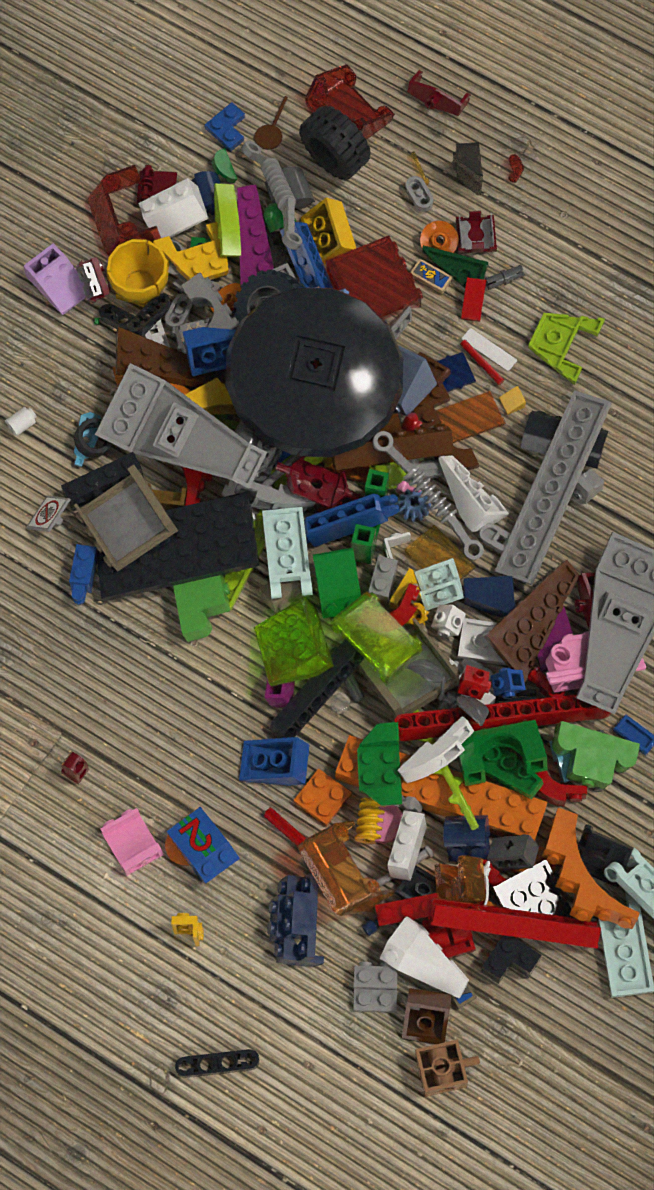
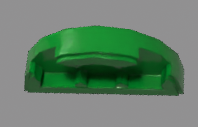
(223, 166)

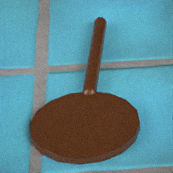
(270, 136)

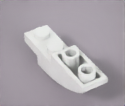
(434, 757)

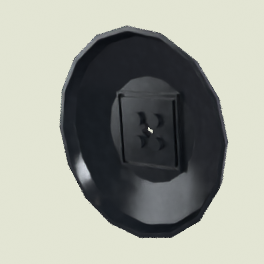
(306, 407)

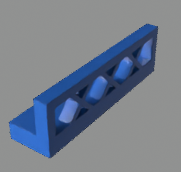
(308, 260)

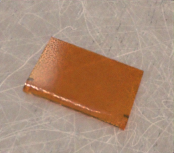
(471, 416)

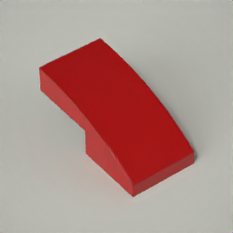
(473, 299)

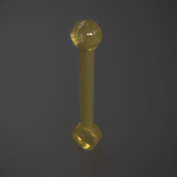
(426, 180)

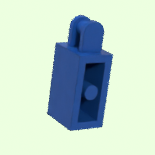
(83, 572)

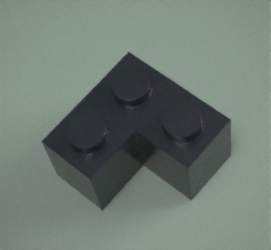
(507, 954)

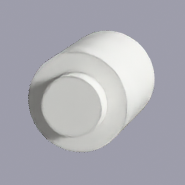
(21, 420)

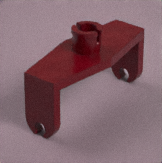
(435, 97)
(585, 595)

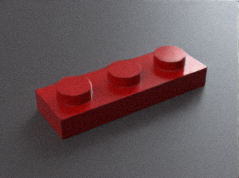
(397, 910)

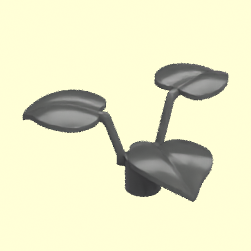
(433, 673)

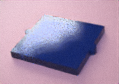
(460, 372)

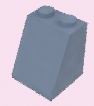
(416, 381)

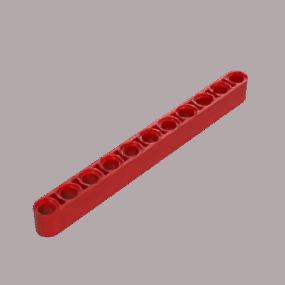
(513, 711)

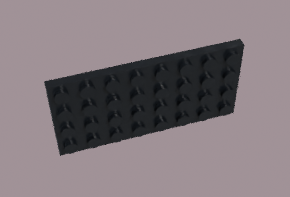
(209, 542)

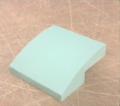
(439, 584)

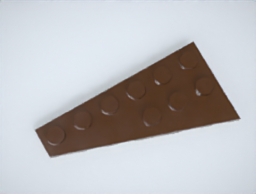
(157, 360)
(528, 625)

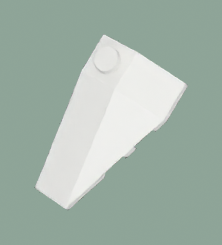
(471, 500)
(417, 955)

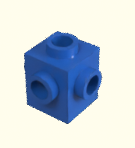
(508, 682)

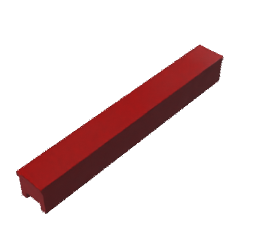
(514, 923)

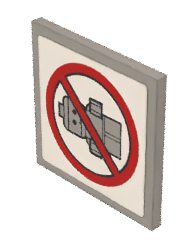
(48, 514)

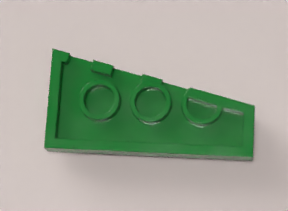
(510, 771)

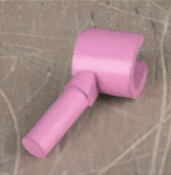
(402, 487)

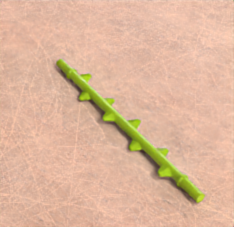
(457, 796)

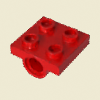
(452, 941)

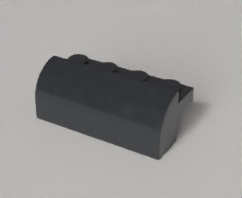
(541, 430)

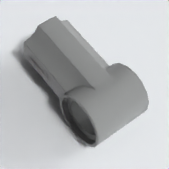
(431, 468)

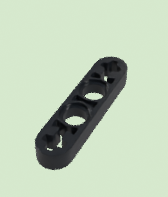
(217, 1067)

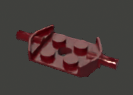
(332, 485)

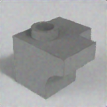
(588, 486)

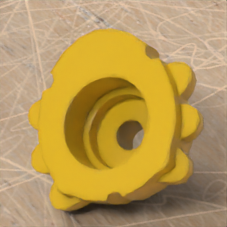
(420, 611)

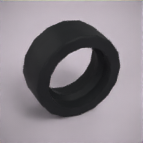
(82, 446)

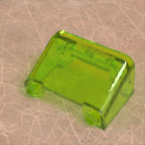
(377, 636)

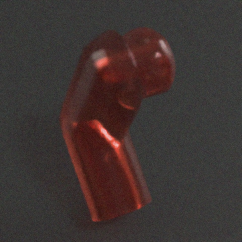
(516, 166)

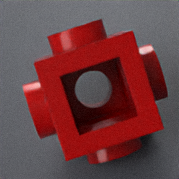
(474, 682)

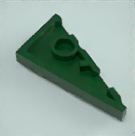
(457, 265)

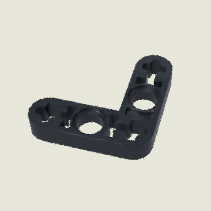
(157, 305)

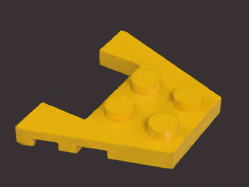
(197, 259)

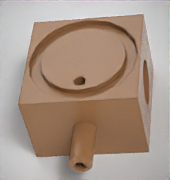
(443, 1067)

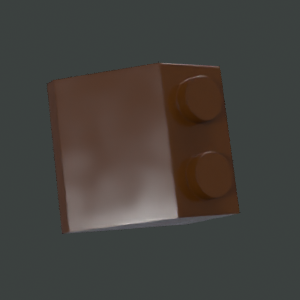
(426, 1016)

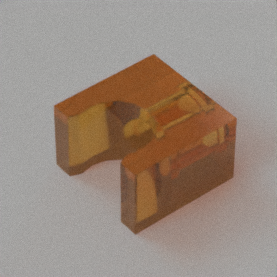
(461, 882)

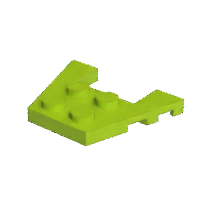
(554, 338)

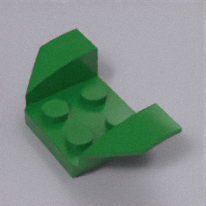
(379, 763)

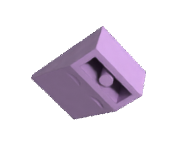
(56, 279)

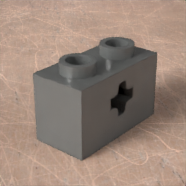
(513, 852)

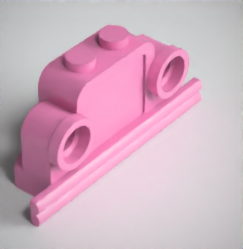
(568, 662)

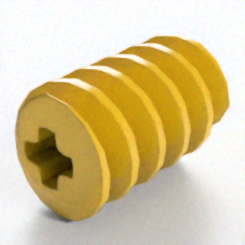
(368, 821)

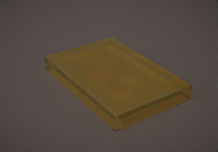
(435, 548)

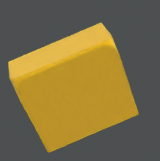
(512, 400)

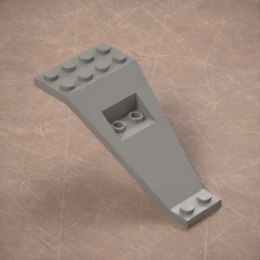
(146, 414)
(614, 643)

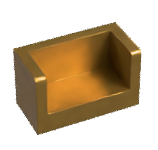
(171, 500)

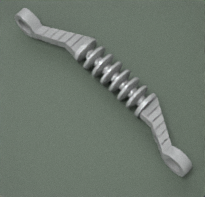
(280, 190)
(448, 516)

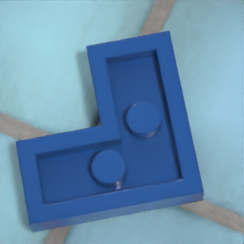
(223, 124)

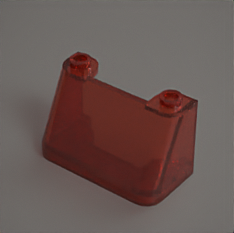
(337, 90)

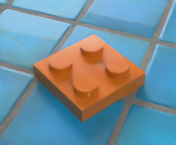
(322, 797)

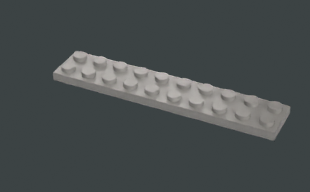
(553, 487)

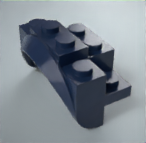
(293, 918)

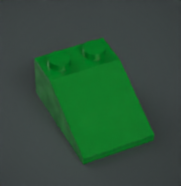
(336, 580)

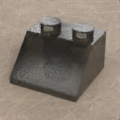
(468, 166)

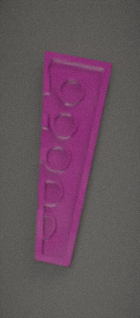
(254, 241)

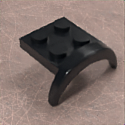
(600, 851)

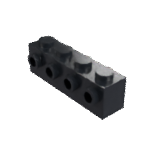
(93, 484)

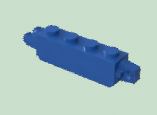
(342, 519)

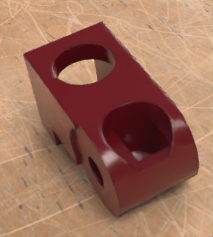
(74, 767)

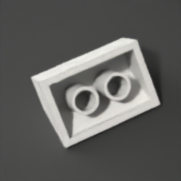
(174, 209)

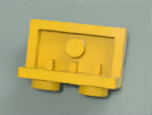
(188, 925)

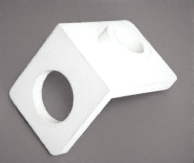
(395, 540)

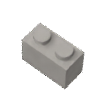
(383, 578)

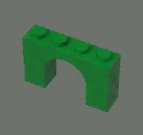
(365, 537)
(521, 736)

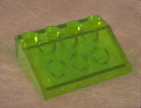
(293, 644)

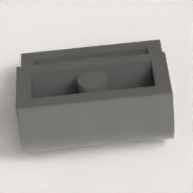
(298, 185)

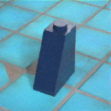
(489, 594)

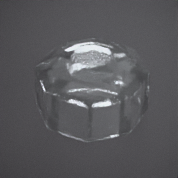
(340, 703)

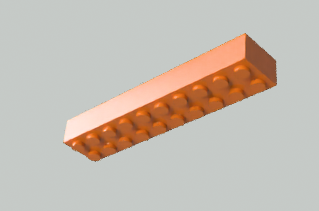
(506, 809)

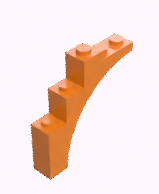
(573, 876)

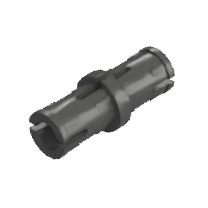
(504, 277)

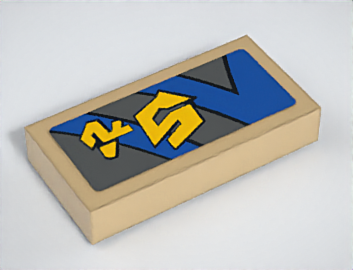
(431, 276)

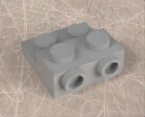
(375, 988)

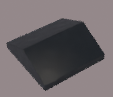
(420, 884)

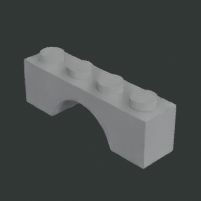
(202, 295)

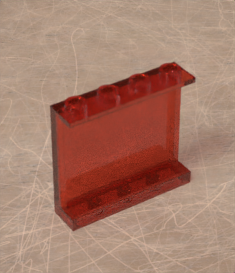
(376, 276)

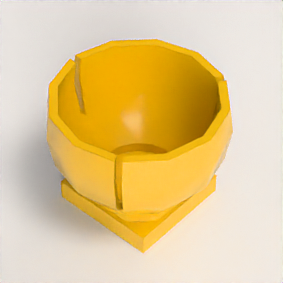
(137, 273)

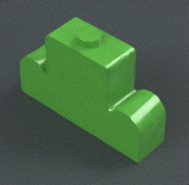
(199, 601)
(593, 754)

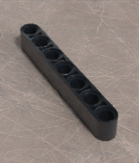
(316, 692)

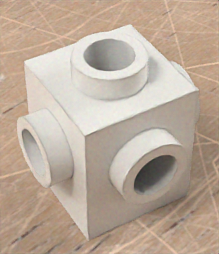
(448, 620)

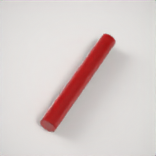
(482, 362)

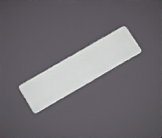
(489, 349)

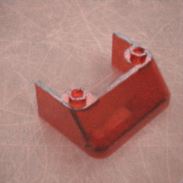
(106, 221)

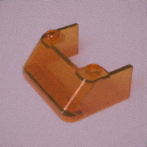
(337, 872)

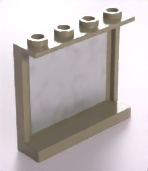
(126, 520)
(409, 690)

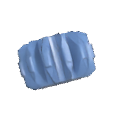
(410, 511)

